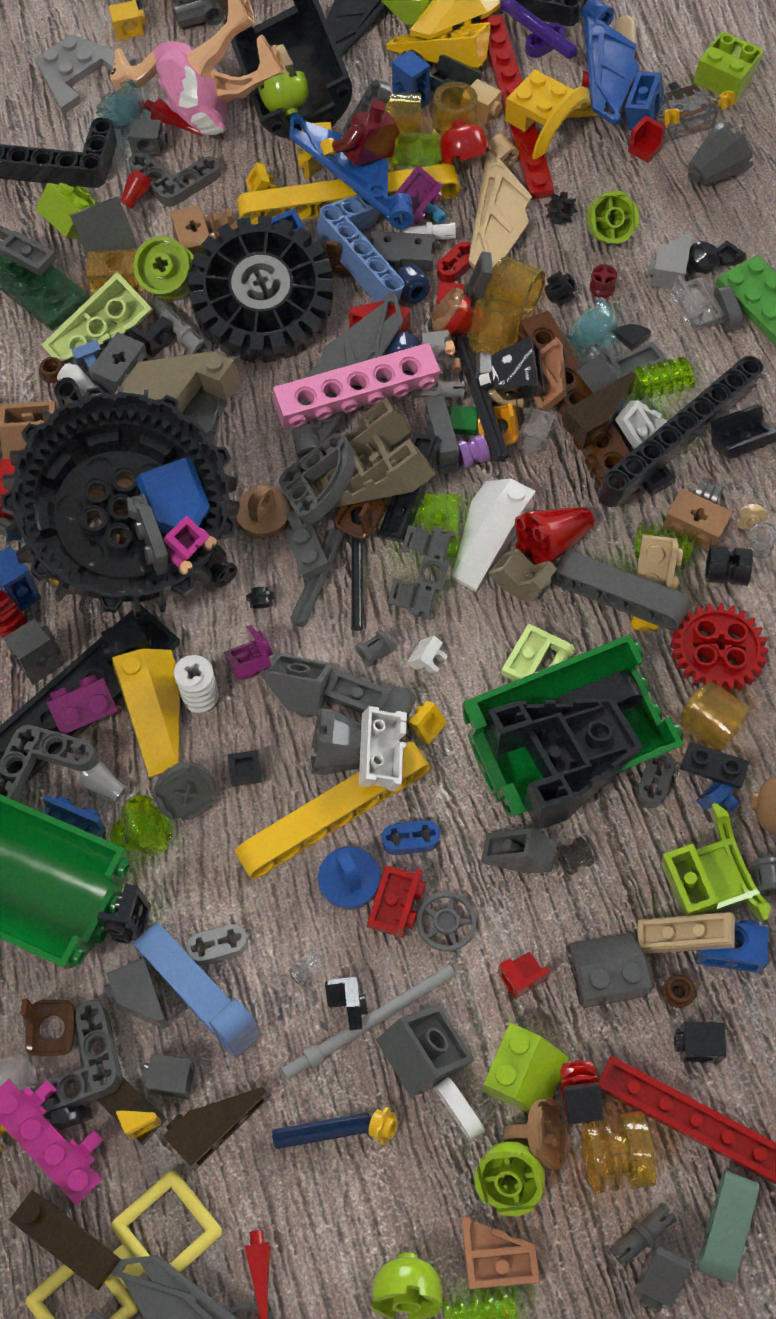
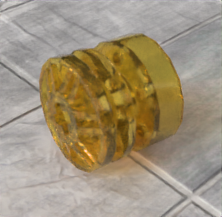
(618, 1152)

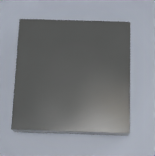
(103, 227)

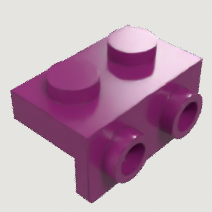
(422, 190)
(251, 657)
(81, 705)

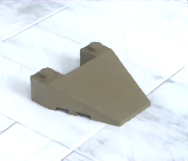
(183, 377)
(378, 470)

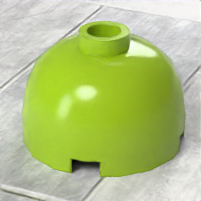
(285, 93)
(612, 217)
(510, 1179)
(407, 1287)

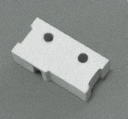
(381, 749)

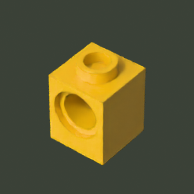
(127, 20)

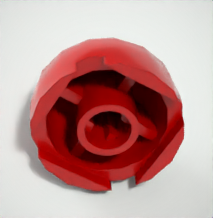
(463, 142)

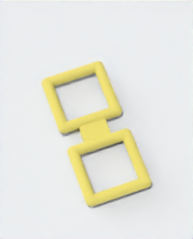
(132, 1248)

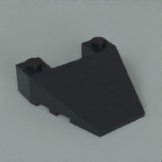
(572, 746)

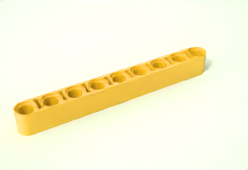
(311, 197)

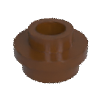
(47, 366)
(685, 984)

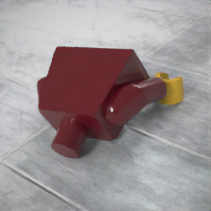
(368, 137)

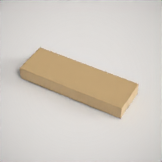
(686, 933)

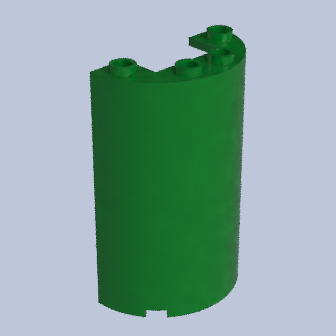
(512, 771)
(55, 884)

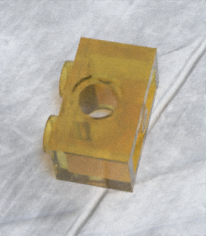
(104, 264)

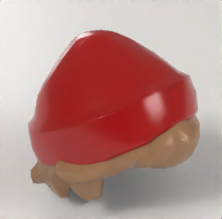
(453, 313)

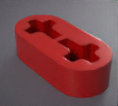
(454, 260)

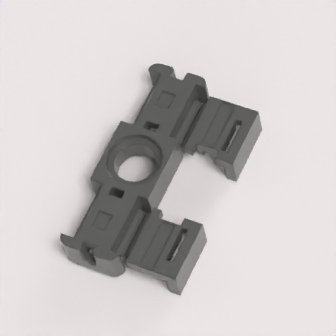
(423, 597)

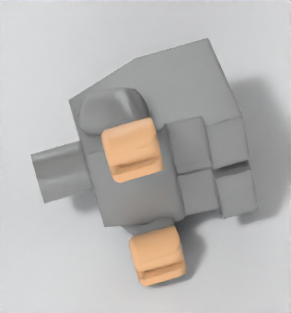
(442, 348)

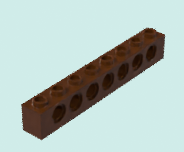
(543, 330)

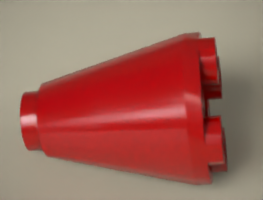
(551, 532)

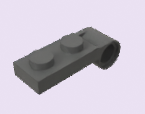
(360, 694)

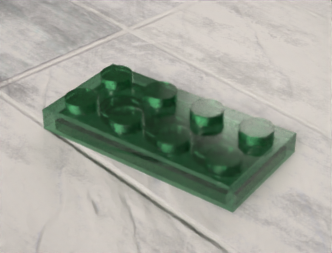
(46, 297)

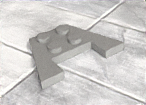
(70, 63)

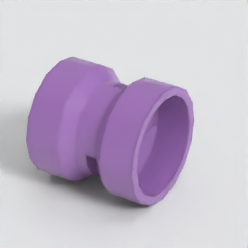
(473, 451)

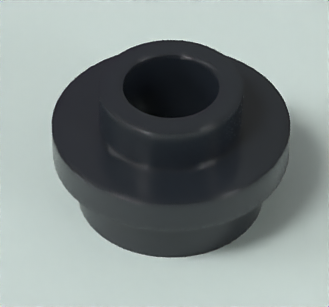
(260, 598)

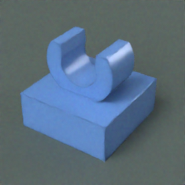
(86, 354)

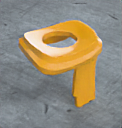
(509, 415)

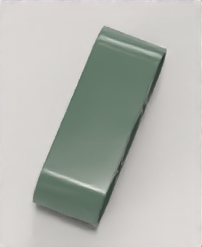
(728, 1227)

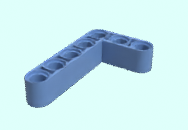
(343, 223)
(224, 1018)

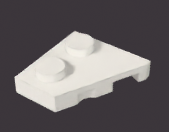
(639, 422)

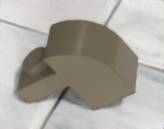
(520, 577)

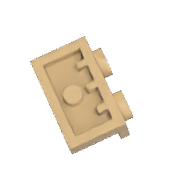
(658, 560)

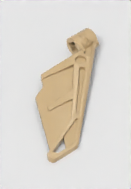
(501, 204)

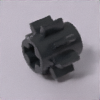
(567, 208)
(560, 288)

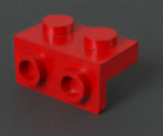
(395, 900)

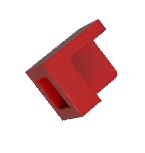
(646, 139)
(522, 974)

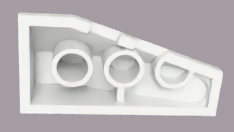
(490, 529)

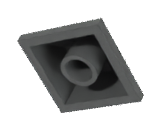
(298, 683)

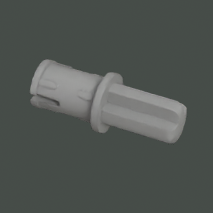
(447, 388)

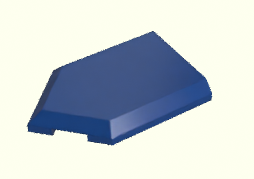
(174, 493)

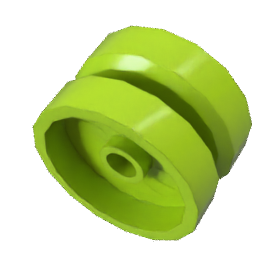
(163, 268)

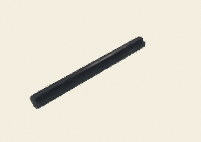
(481, 400)

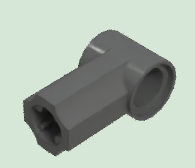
(199, 12)

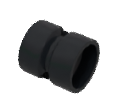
(718, 563)

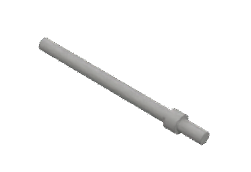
(314, 1055)

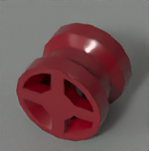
(603, 281)

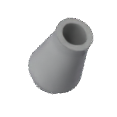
(103, 782)

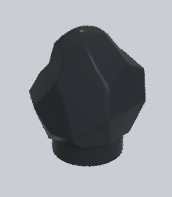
(703, 257)

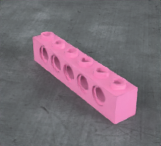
(365, 374)

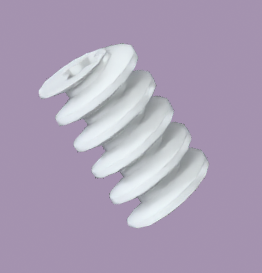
(196, 683)

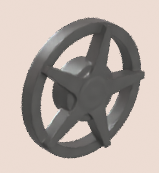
(446, 921)

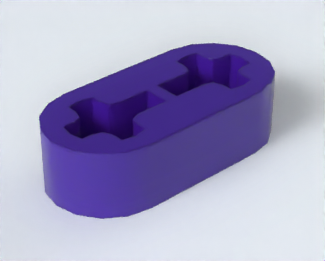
(536, 47)

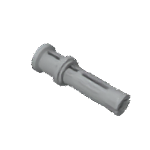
(186, 334)

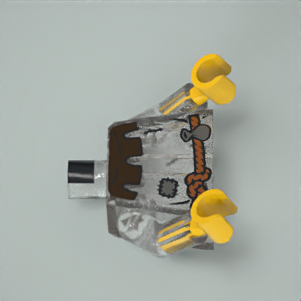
(690, 109)

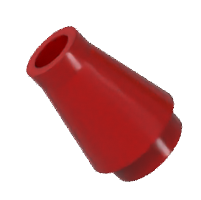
(135, 188)

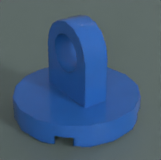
(349, 878)

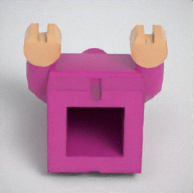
(183, 542)

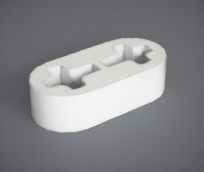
(459, 1109)

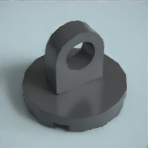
(184, 791)

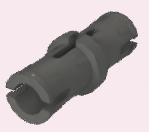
(643, 1234)

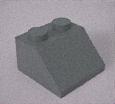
(609, 970)
(424, 1049)

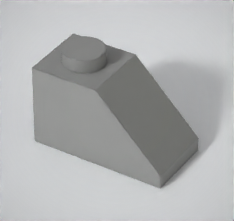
(670, 262)

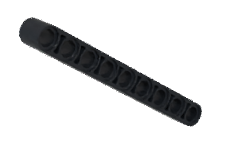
(679, 432)

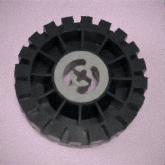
(237, 311)

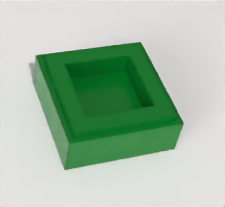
(464, 420)

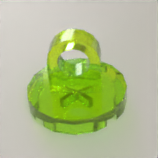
(143, 825)

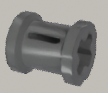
(374, 648)
(765, 875)

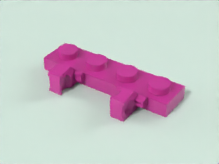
(61, 1160)

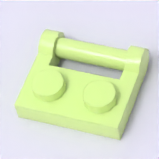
(531, 651)

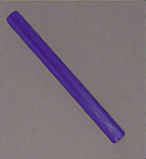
(539, 28)

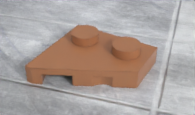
(554, 375)
(497, 1258)

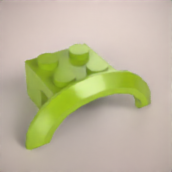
(713, 875)

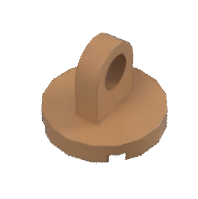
(263, 512)
(543, 1133)

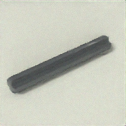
(314, 585)

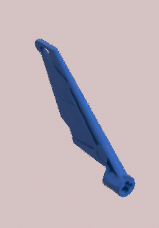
(609, 61)
(367, 179)

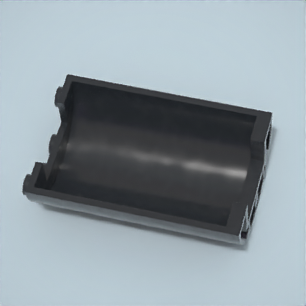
(312, 51)

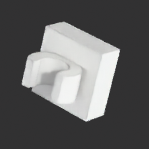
(424, 654)

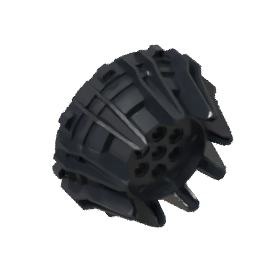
(90, 449)

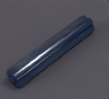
(321, 1130)

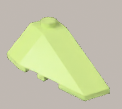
(108, 311)

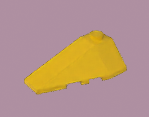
(444, 14)
(465, 45)
(152, 704)

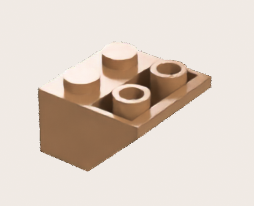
(14, 420)

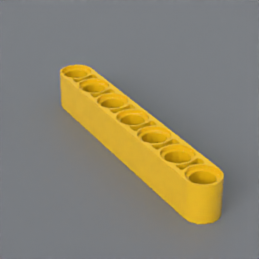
(322, 817)

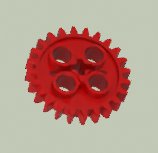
(719, 625)

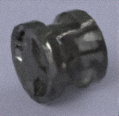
(575, 855)

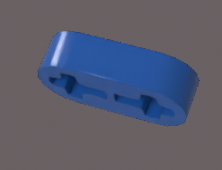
(410, 830)

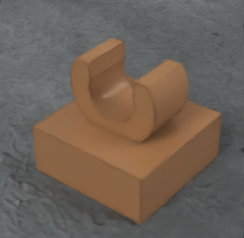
(221, 219)

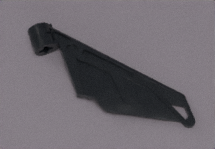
(352, 19)

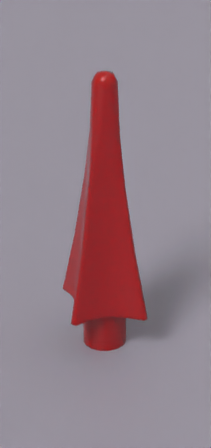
(161, 111)
(259, 1259)

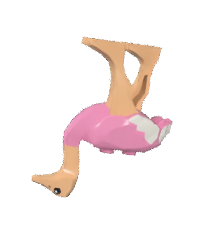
(189, 74)

